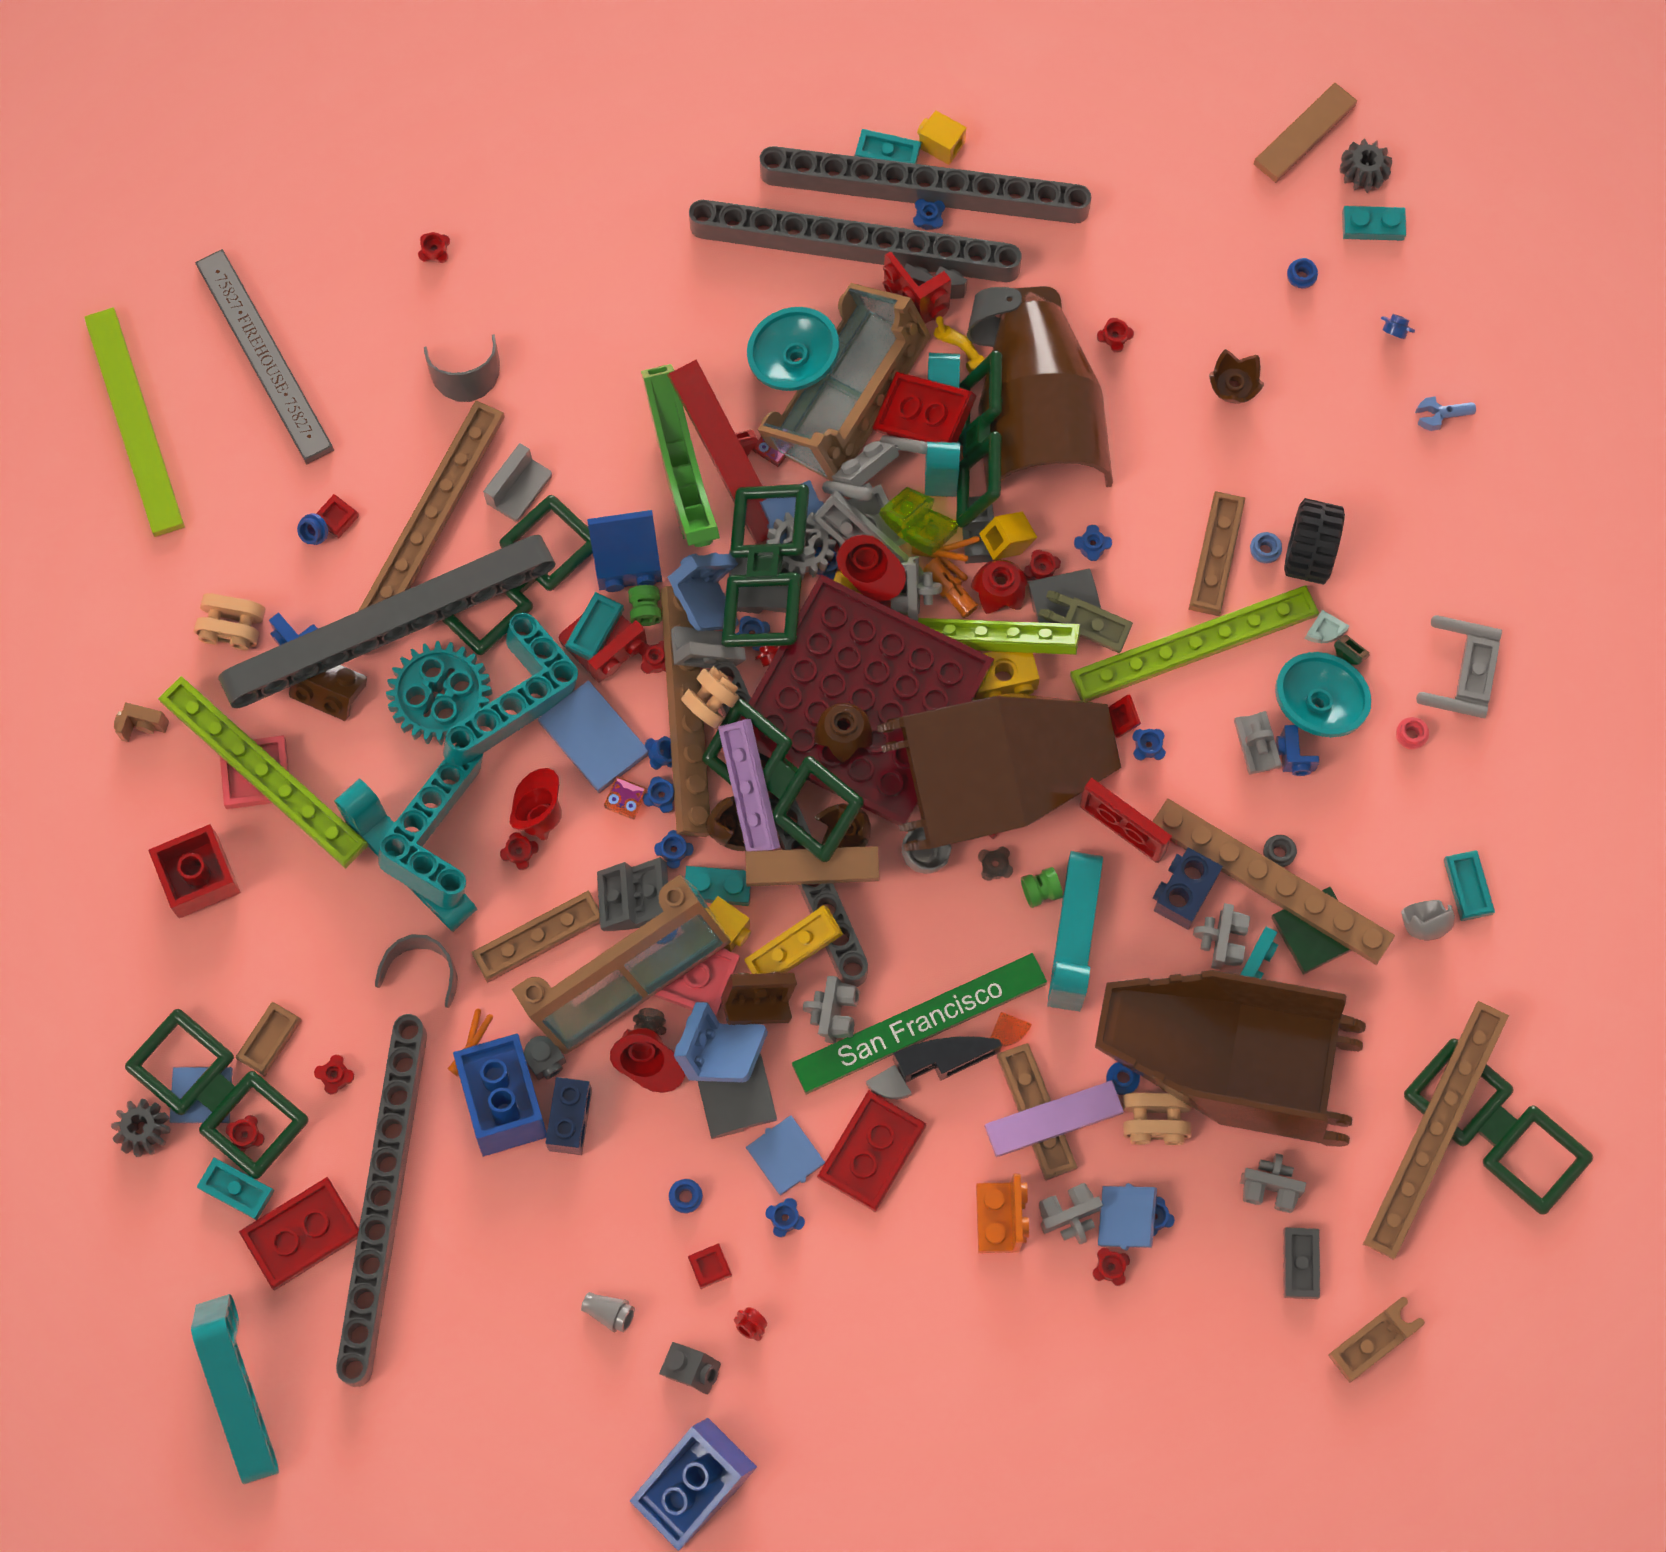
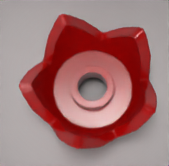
(995, 596)

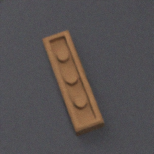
(1305, 132)
(1217, 553)
(802, 867)
(537, 936)
(1030, 1091)

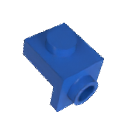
(283, 631)
(1288, 747)

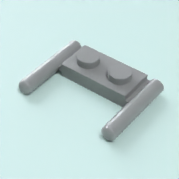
(868, 463)
(1476, 668)

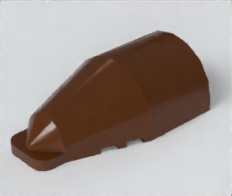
(1048, 391)

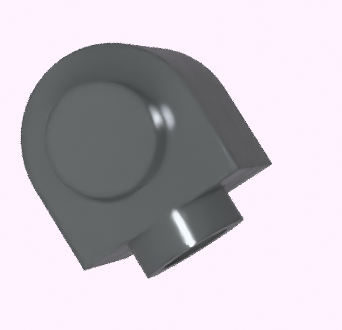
(544, 1057)

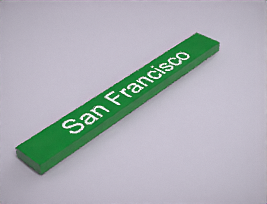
(919, 1023)

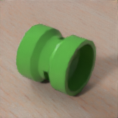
(645, 605)
(1041, 887)

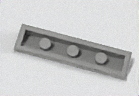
(845, 520)

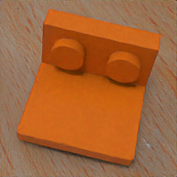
(1000, 1216)

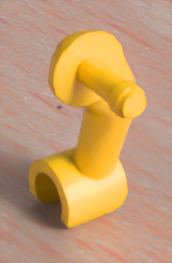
(951, 336)

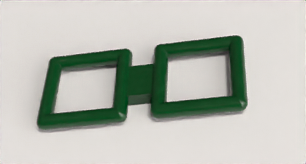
(979, 441)
(765, 566)
(550, 582)
(787, 780)
(216, 1093)
(1503, 1131)

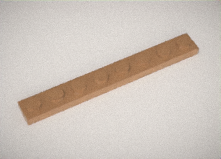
(436, 503)
(686, 730)
(1275, 882)
(1435, 1130)

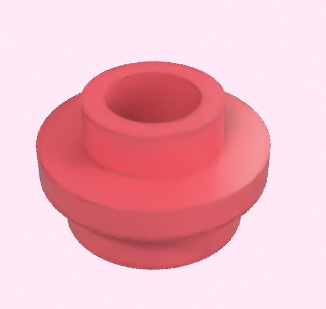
(1416, 725)

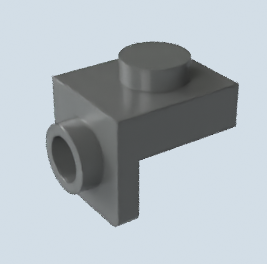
(690, 1367)

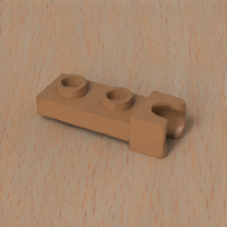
(1374, 1341)

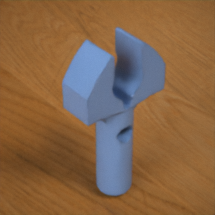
(1434, 423)

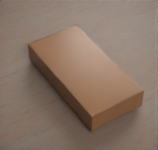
(268, 1038)

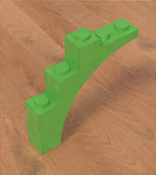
(679, 459)

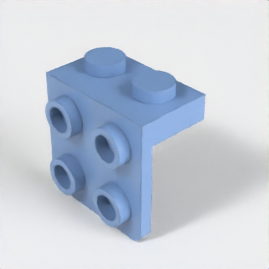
(698, 588)
(718, 1050)

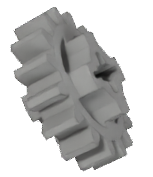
(814, 537)

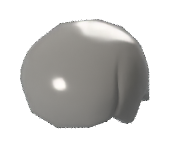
(926, 860)
(1428, 920)

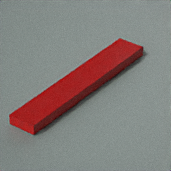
(719, 441)

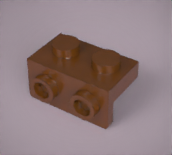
(330, 691)
(758, 998)

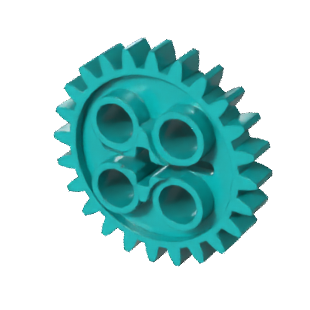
(413, 682)

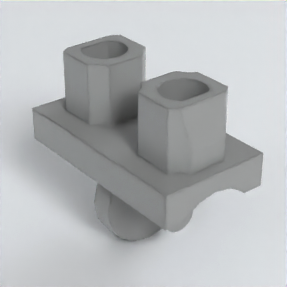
(909, 602)
(1257, 743)
(1229, 922)
(827, 1006)
(1257, 1182)
(1055, 1217)

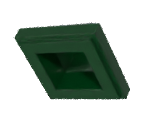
(1350, 650)

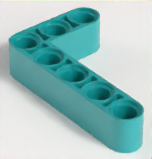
(943, 457)
(518, 698)
(367, 817)
(427, 820)
(1075, 930)
(214, 1337)

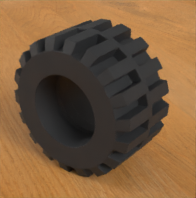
(1314, 541)

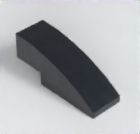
(944, 1055)

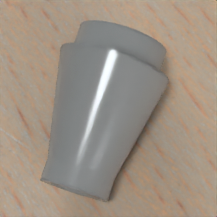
(609, 1311)

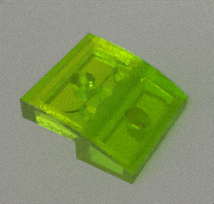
(915, 522)

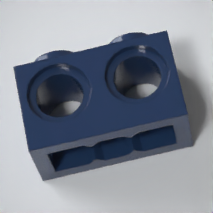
(1192, 890)
(568, 1116)

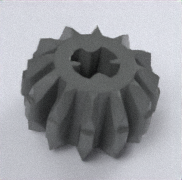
(1365, 165)
(152, 1129)

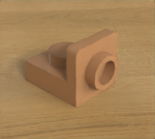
(143, 718)

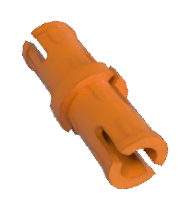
(951, 588)

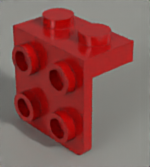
(930, 298)
(622, 643)

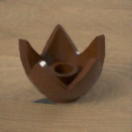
(1244, 371)
(843, 742)
(724, 825)
(859, 831)

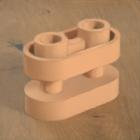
(238, 635)
(714, 684)
(1143, 1130)

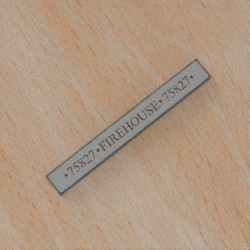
(264, 356)

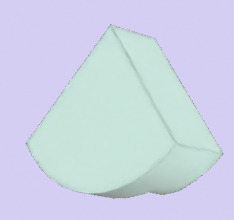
(1326, 629)

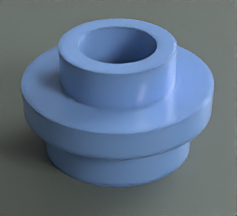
(1270, 540)

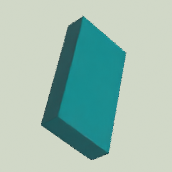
(594, 626)
(1469, 885)

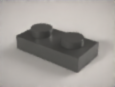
(1301, 1263)

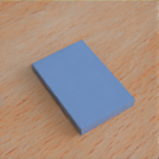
(593, 736)

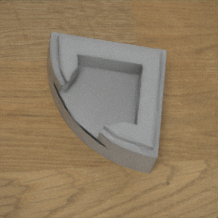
(889, 1084)

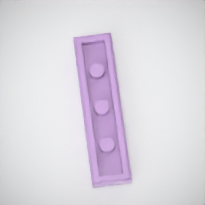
(749, 786)
(1053, 1118)

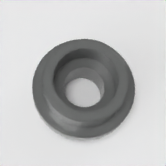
(1283, 842)

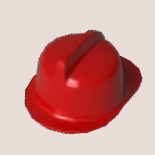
(871, 567)
(537, 803)
(647, 1060)

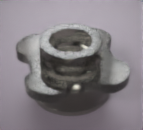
(992, 872)
(650, 1019)

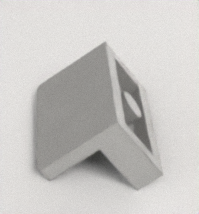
(516, 484)
(702, 648)

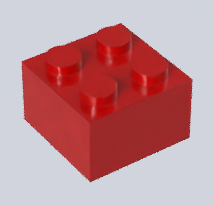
(194, 871)

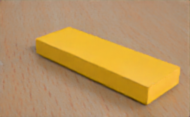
(796, 943)

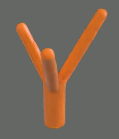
(943, 553)
(474, 1035)

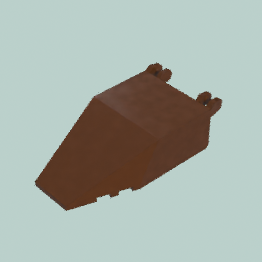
(1000, 762)
(1234, 1048)

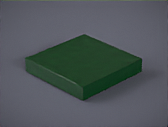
(1307, 944)

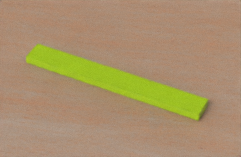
(134, 422)
(1194, 644)
(263, 772)

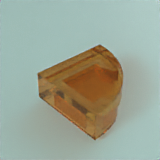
(1010, 1029)

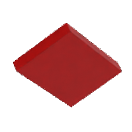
(923, 410)
(1125, 820)
(871, 1151)
(300, 1233)

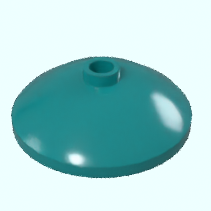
(789, 336)
(1332, 686)

